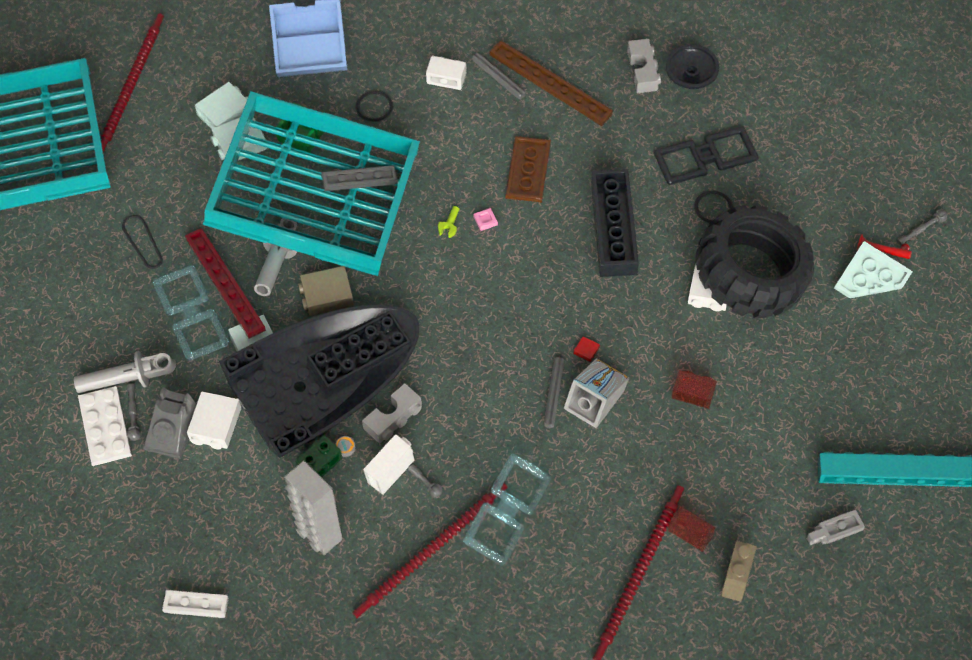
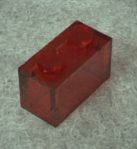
(694, 389)
(691, 529)

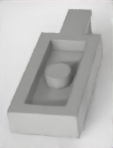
(836, 528)

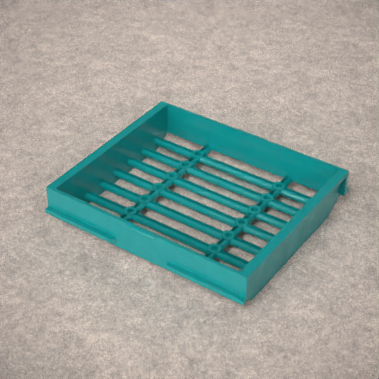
(61, 186)
(266, 232)

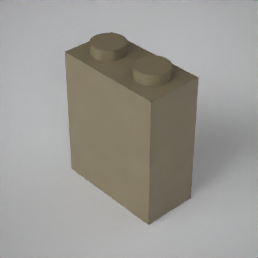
(326, 291)
(739, 571)

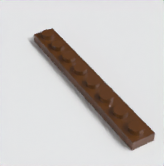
(551, 83)

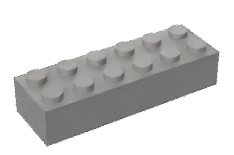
(313, 508)

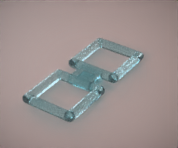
(190, 312)
(507, 509)

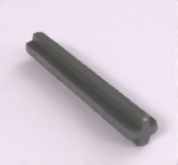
(499, 76)
(553, 394)

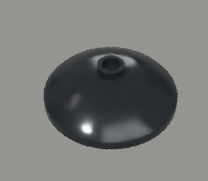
(694, 60)

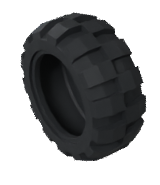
(739, 288)

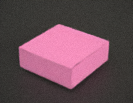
(485, 219)

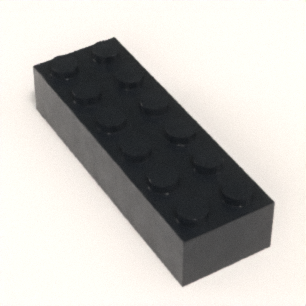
(614, 223)

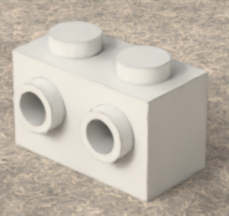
(446, 72)

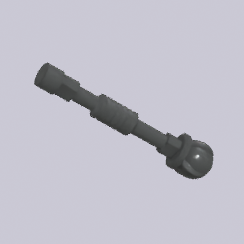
(939, 217)
(133, 431)
(434, 488)

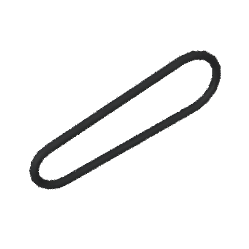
(152, 240)

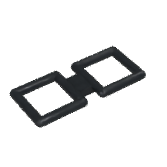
(705, 154)

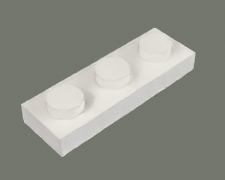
(195, 603)

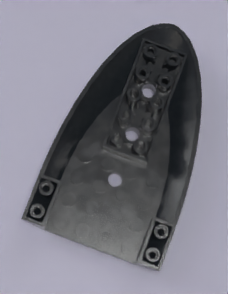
(302, 353)

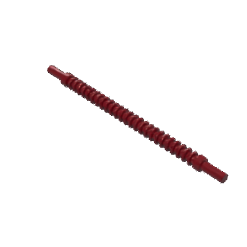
(132, 78)
(665, 518)
(373, 598)

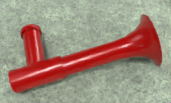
(900, 252)

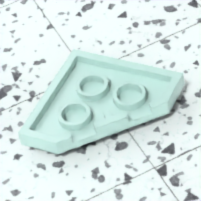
(871, 273)

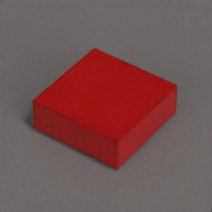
(586, 349)

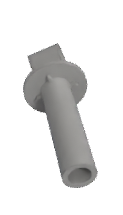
(273, 262)
(141, 369)

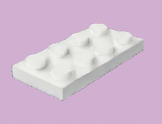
(104, 426)

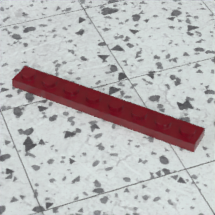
(225, 283)

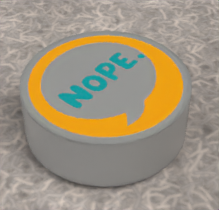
(346, 445)

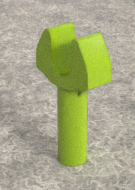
(449, 224)

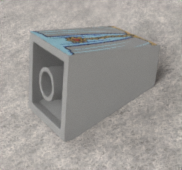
(595, 392)

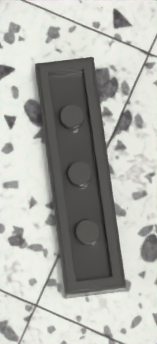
(359, 178)

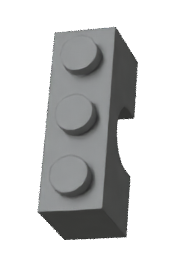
(641, 53)
(382, 425)

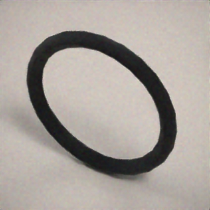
(379, 118)
(706, 193)

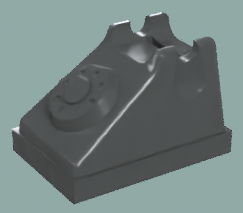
(170, 424)

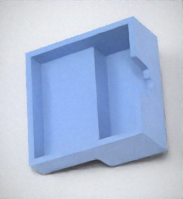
(308, 38)

